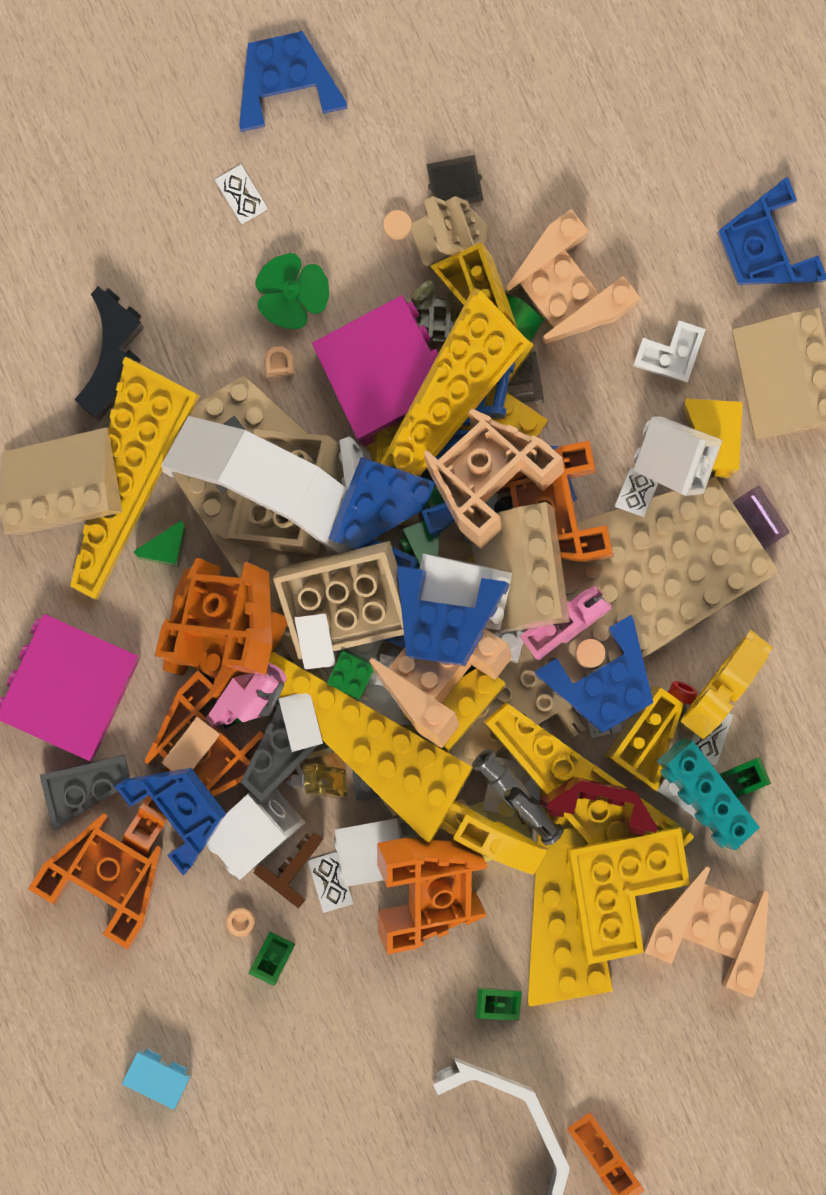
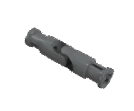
(530, 811)

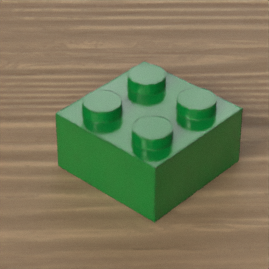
(351, 674)

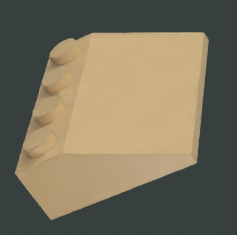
(784, 373)
(58, 483)
(267, 529)
(532, 554)
(353, 590)

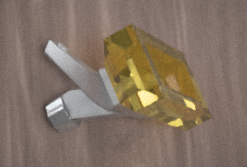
(319, 780)

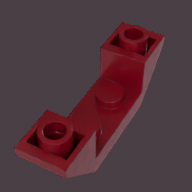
(565, 798)

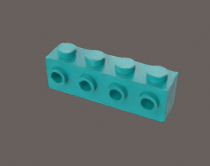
(708, 794)

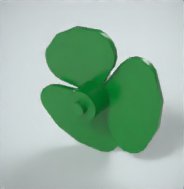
(282, 291)

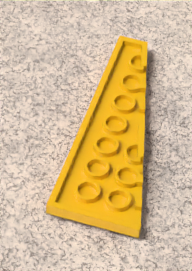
(463, 373)
(141, 432)
(395, 762)
(554, 763)
(556, 948)

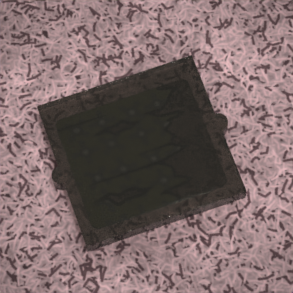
(455, 178)

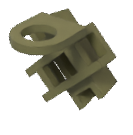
(436, 322)

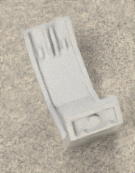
(260, 474)
(449, 1079)

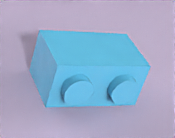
(156, 1078)

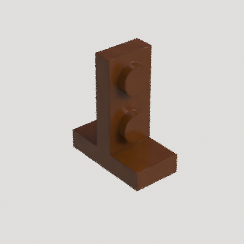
(289, 870)

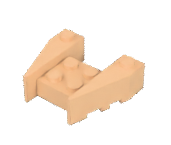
(562, 290)
(482, 465)
(423, 685)
(717, 923)

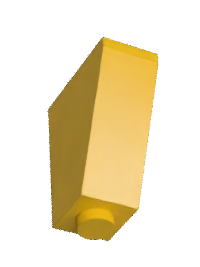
(722, 421)

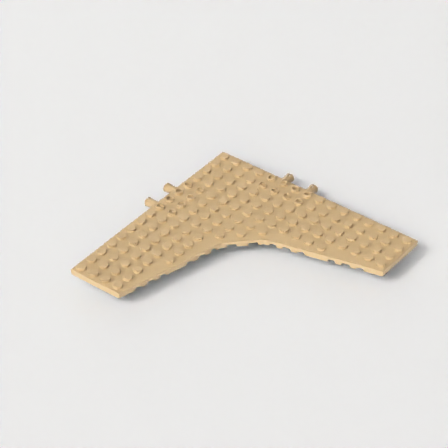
(665, 572)

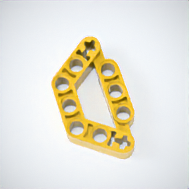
(727, 685)

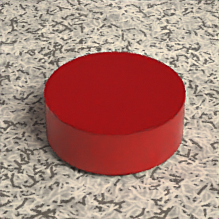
(683, 692)

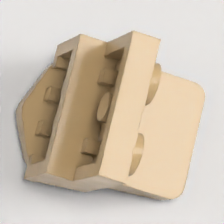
(447, 229)

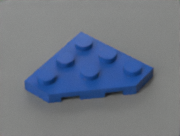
(378, 502)

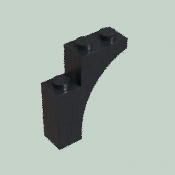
(119, 330)

